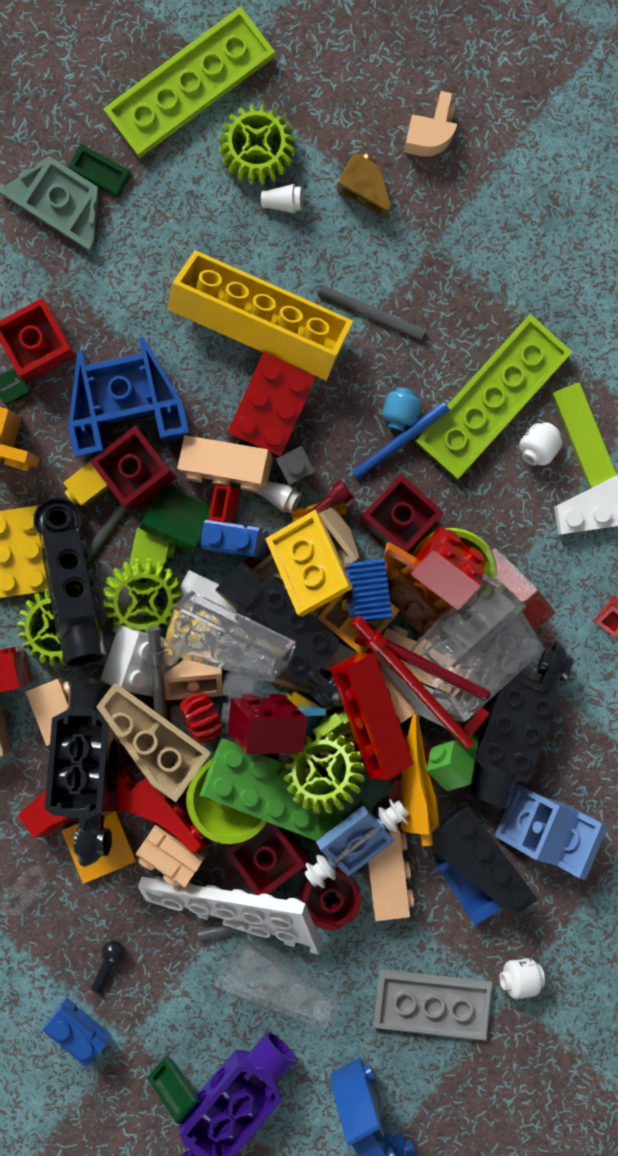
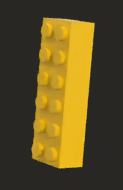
(259, 314)

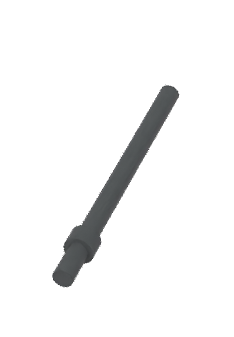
(156, 658)

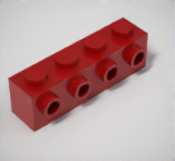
(372, 716)

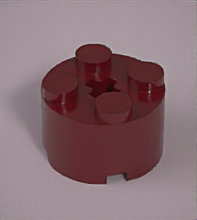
(339, 909)

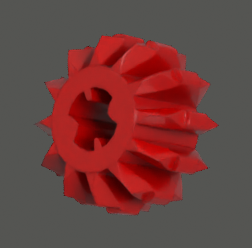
(201, 717)

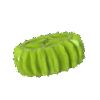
(242, 126)
(127, 614)
(35, 639)
(315, 779)

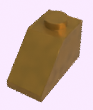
(365, 184)

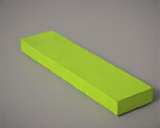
(584, 434)

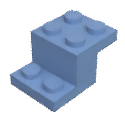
(551, 831)

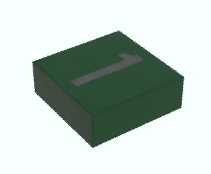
(12, 387)

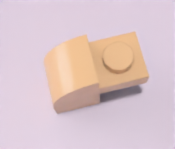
(429, 135)

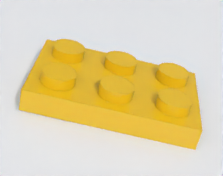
(20, 554)
(308, 563)

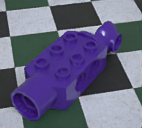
(237, 1099)

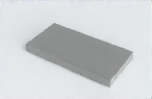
(432, 1004)

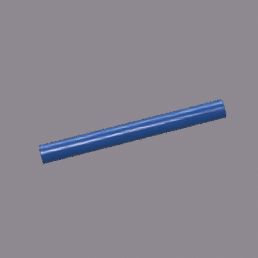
(401, 440)

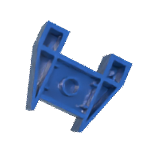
(118, 393)
(359, 1113)

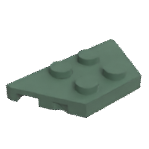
(57, 199)

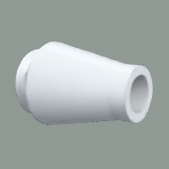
(284, 198)
(281, 496)

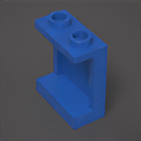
(473, 899)

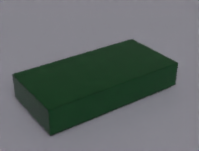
(100, 170)
(174, 1090)

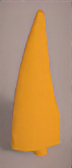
(417, 790)

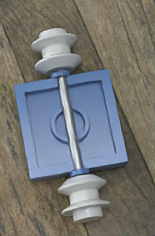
(355, 842)

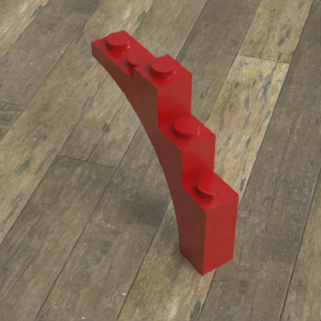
(139, 800)

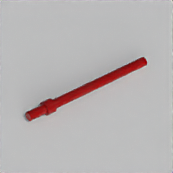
(377, 643)

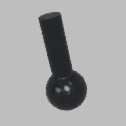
(112, 954)

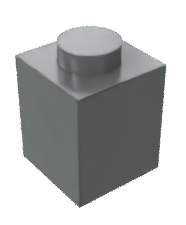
(295, 466)

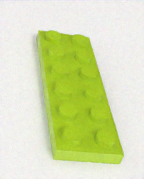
(189, 82)
(493, 396)

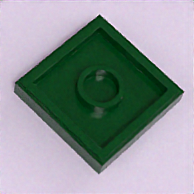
(176, 519)

